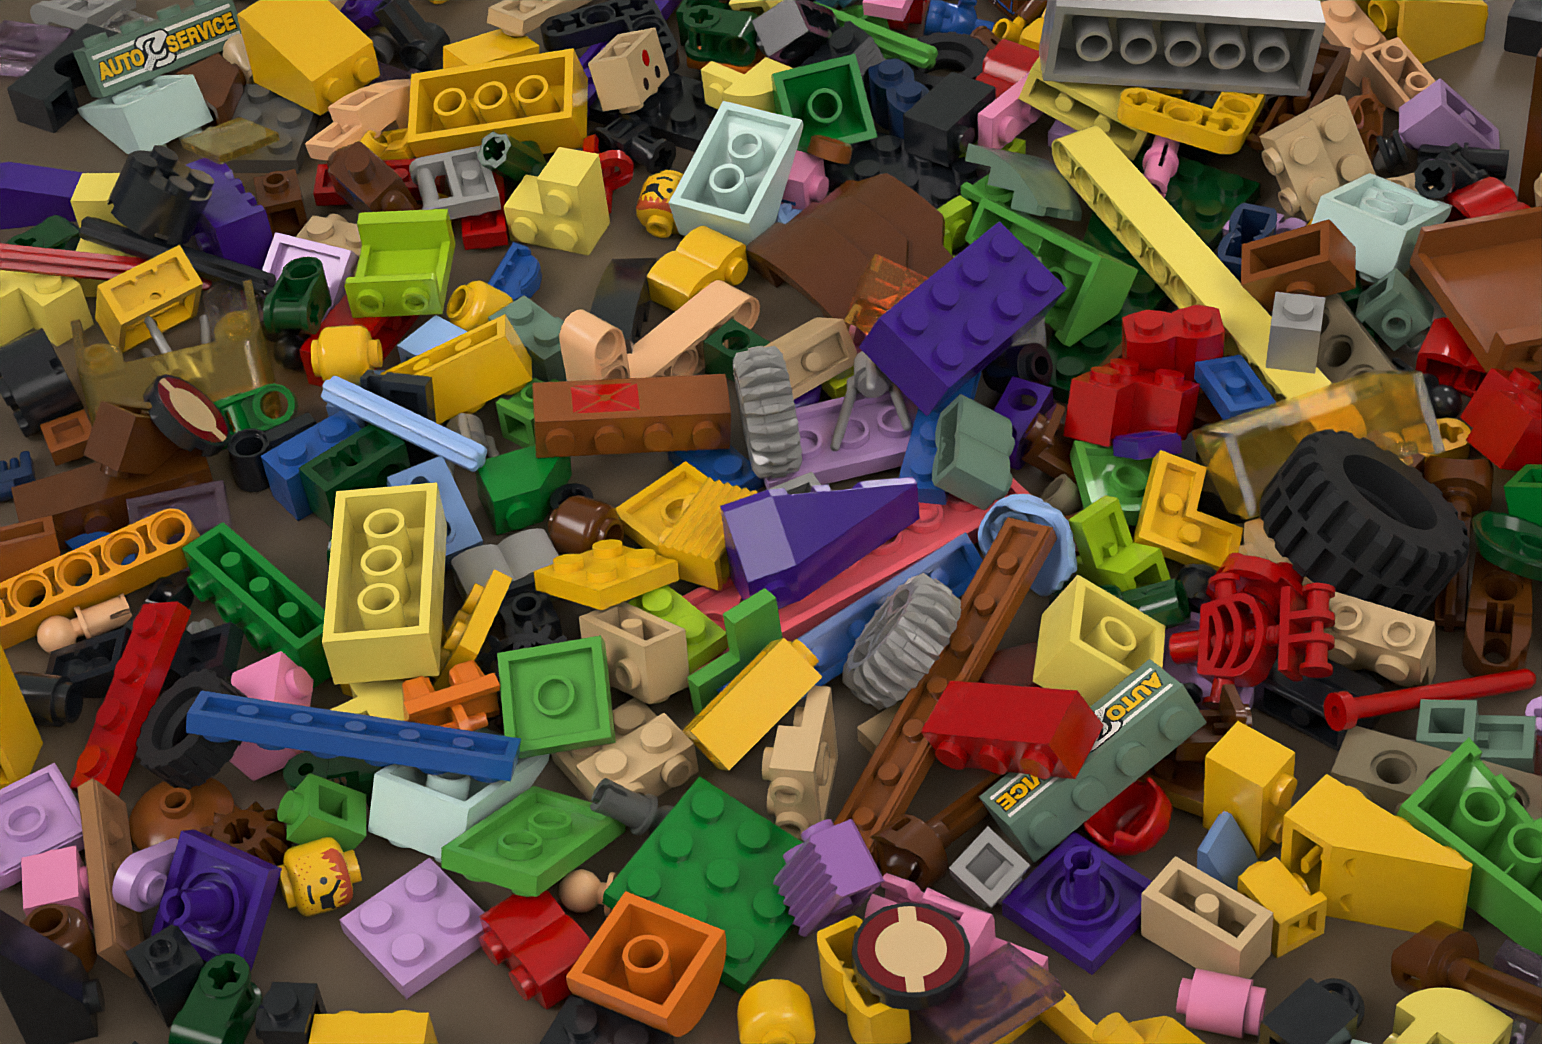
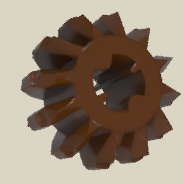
(252, 831)

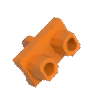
(461, 706)

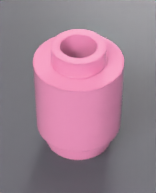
(1221, 1003)

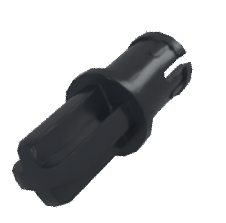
(1491, 160)

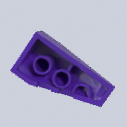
(35, 193)
(809, 538)

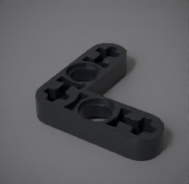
(578, 27)

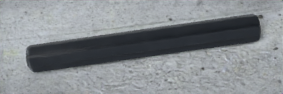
(205, 264)

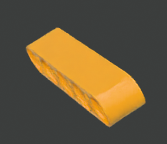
(108, 578)

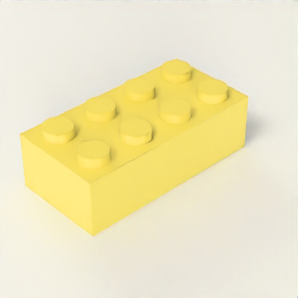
(385, 584)

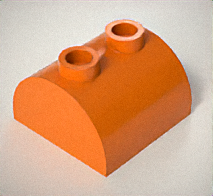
(651, 965)

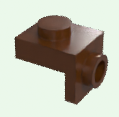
(1047, 446)
(1218, 724)

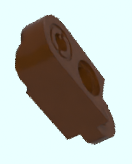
(1497, 619)

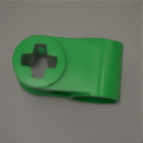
(248, 411)

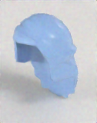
(1026, 507)

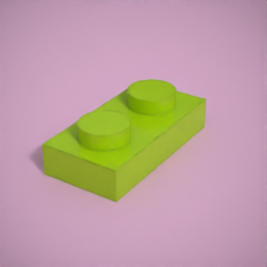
(703, 636)

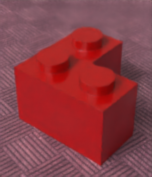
(1128, 401)
(1507, 418)

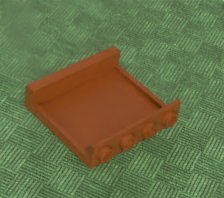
(1489, 284)

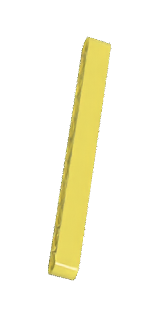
(1172, 251)

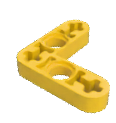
(1214, 129)

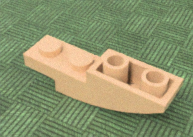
(1389, 64)
(373, 107)

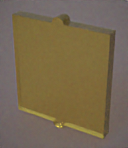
(230, 140)

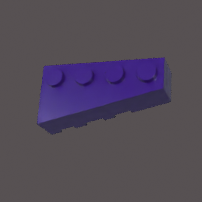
(231, 221)

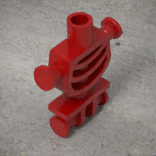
(1239, 654)

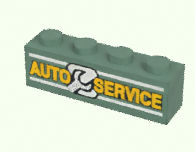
(156, 46)
(1142, 724)

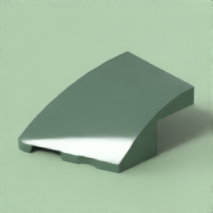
(1035, 182)

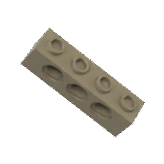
(1346, 345)
(1393, 768)

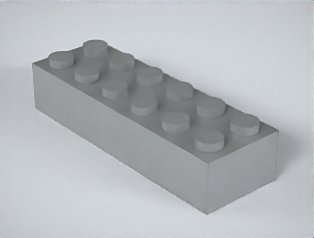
(1184, 44)

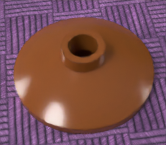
(169, 810)

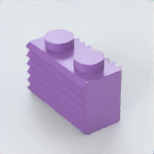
(827, 876)

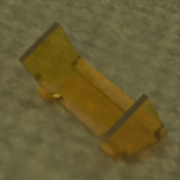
(228, 366)
(1376, 405)

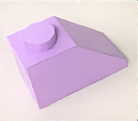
(1442, 118)

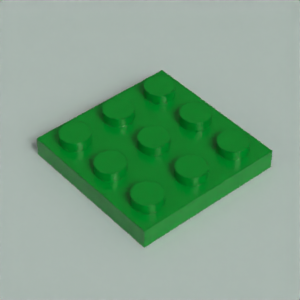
(718, 867)

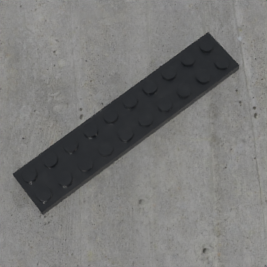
(682, 117)

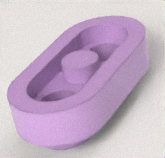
(143, 876)

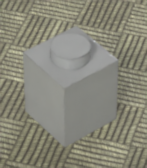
(1295, 332)

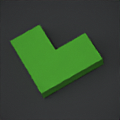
(748, 631)

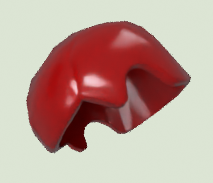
(1132, 820)

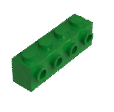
(257, 599)

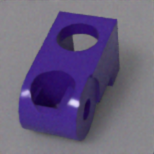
(1021, 414)

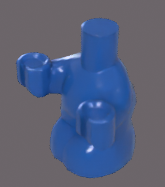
(952, 17)

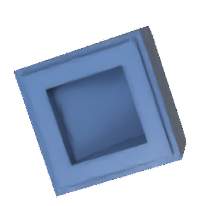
(1225, 851)

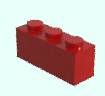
(1012, 729)

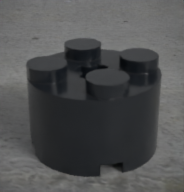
(160, 195)
(35, 382)

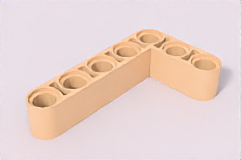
(673, 348)

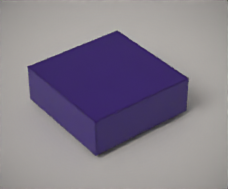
(1146, 444)

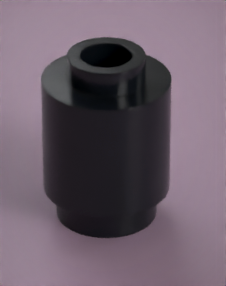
(1022, 361)
(51, 698)

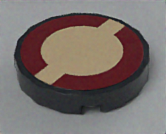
(187, 415)
(910, 955)

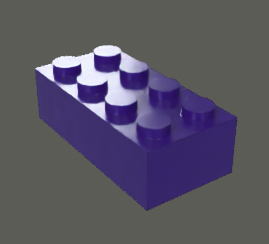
(962, 318)

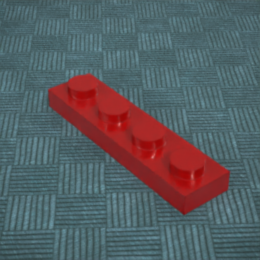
(131, 695)

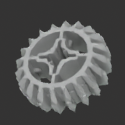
(767, 411)
(901, 641)

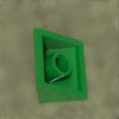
(827, 100)

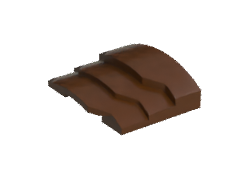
(835, 239)

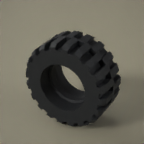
(1363, 522)

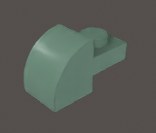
(1501, 738)

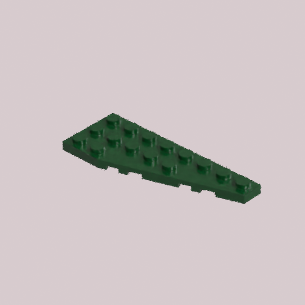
(1205, 202)

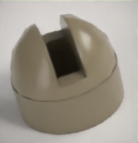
(1063, 495)

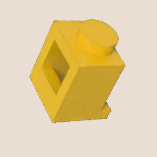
(1297, 913)

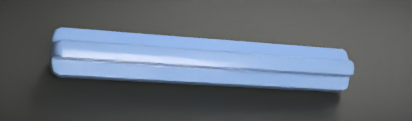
(404, 423)

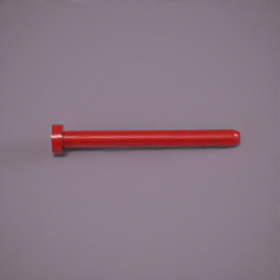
(1344, 710)

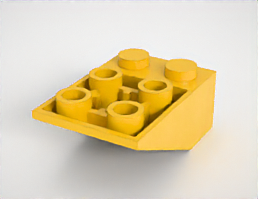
(1372, 861)

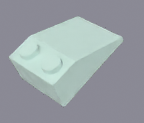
(150, 113)
(737, 173)
(1380, 222)
(432, 810)

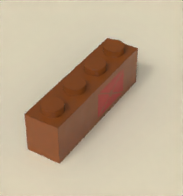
(631, 415)

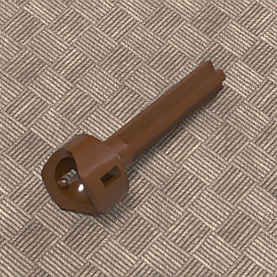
(1469, 489)
(917, 848)
(1450, 959)

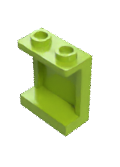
(402, 263)

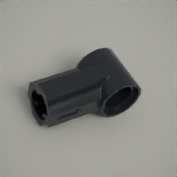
(420, 41)
(249, 444)

